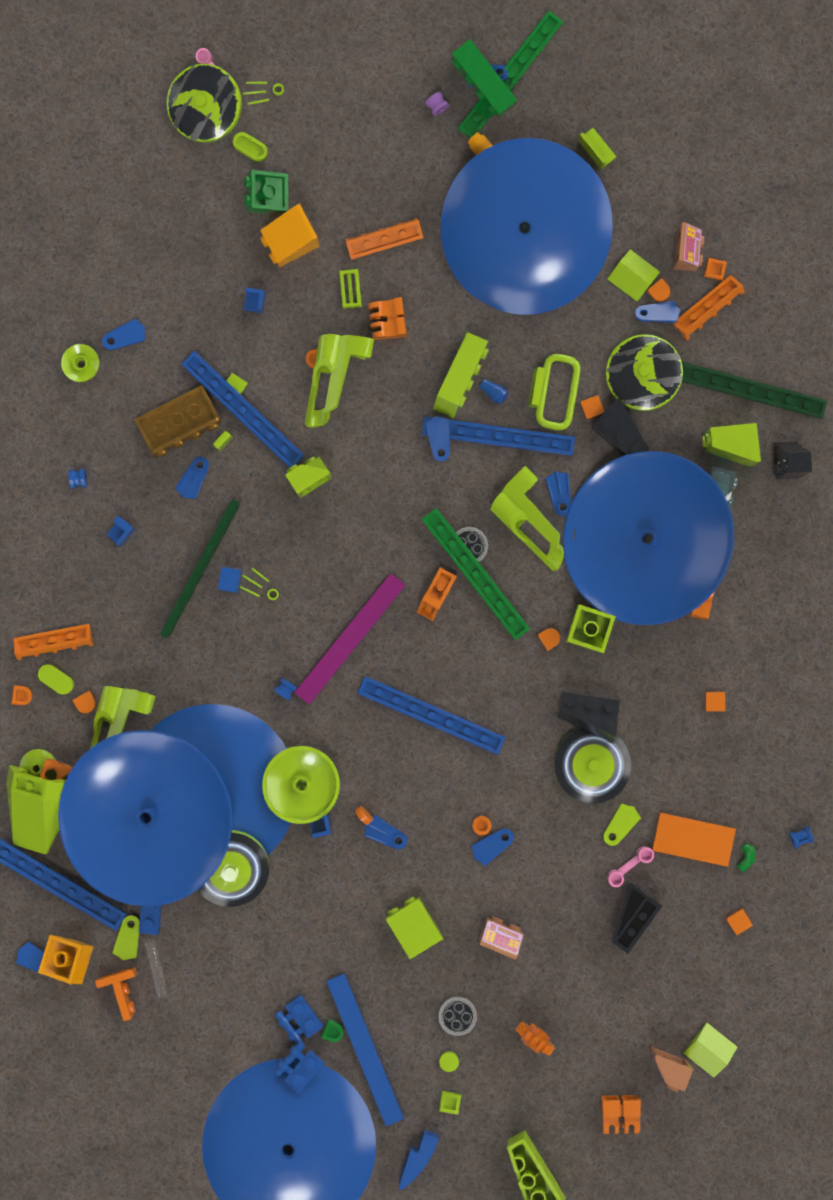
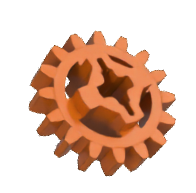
(535, 1038)

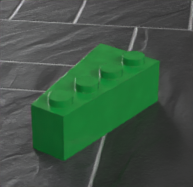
(483, 79)

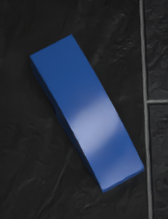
(418, 1158)

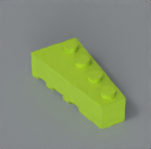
(460, 375)
(532, 1172)

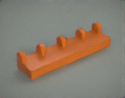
(384, 238)
(708, 306)
(53, 641)

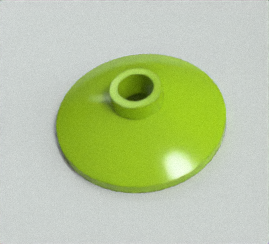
(73, 356)
(37, 757)

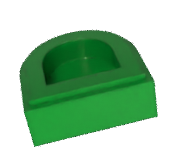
(333, 1031)

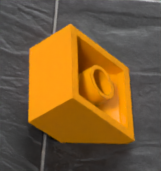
(65, 959)

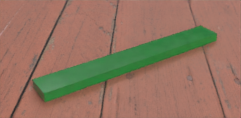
(516, 68)
(475, 574)

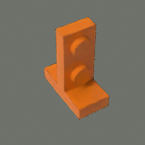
(436, 594)
(121, 990)

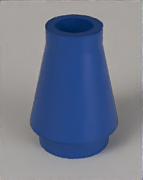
(494, 391)

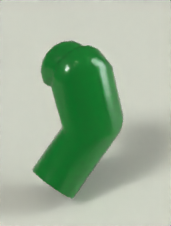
(749, 857)

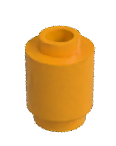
(479, 143)

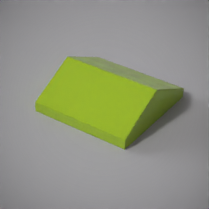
(633, 275)
(710, 1050)

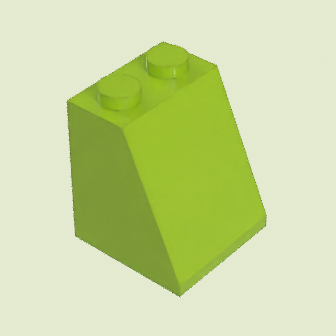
(734, 443)

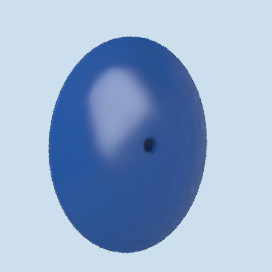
(566, 216)
(616, 513)
(240, 751)
(106, 824)
(262, 1114)

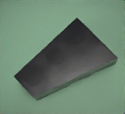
(619, 430)
(791, 461)
(590, 713)
(635, 917)

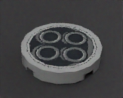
(475, 541)
(457, 1015)

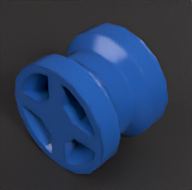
(78, 478)
(285, 688)

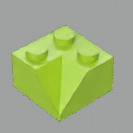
(309, 476)
(590, 628)

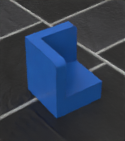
(254, 300)
(120, 531)
(230, 579)
(321, 827)

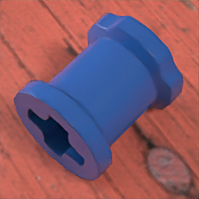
(801, 837)

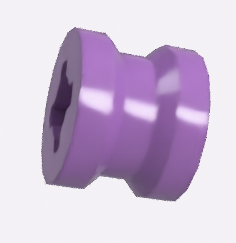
(437, 103)

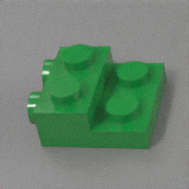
(266, 192)

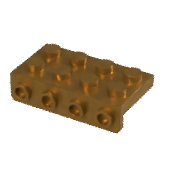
(178, 421)

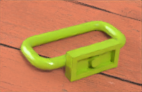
(539, 390)

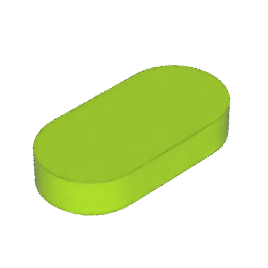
(250, 147)
(55, 679)

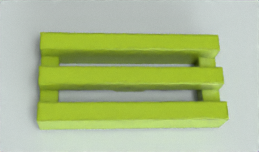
(348, 273)

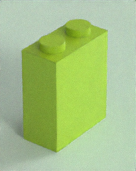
(413, 927)

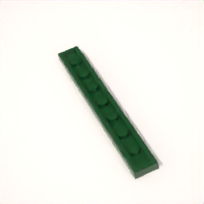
(753, 390)
(200, 569)

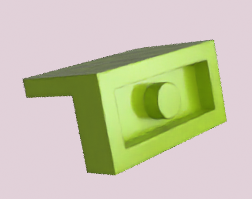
(596, 148)

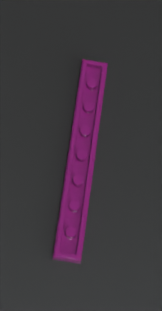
(350, 639)

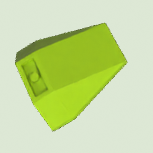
(33, 809)

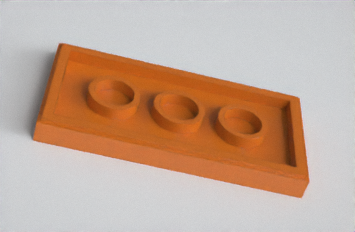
(693, 839)

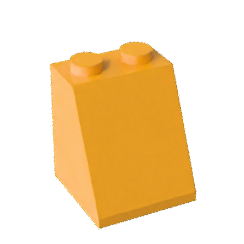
(289, 236)

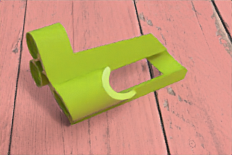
(333, 359)
(515, 508)
(115, 707)

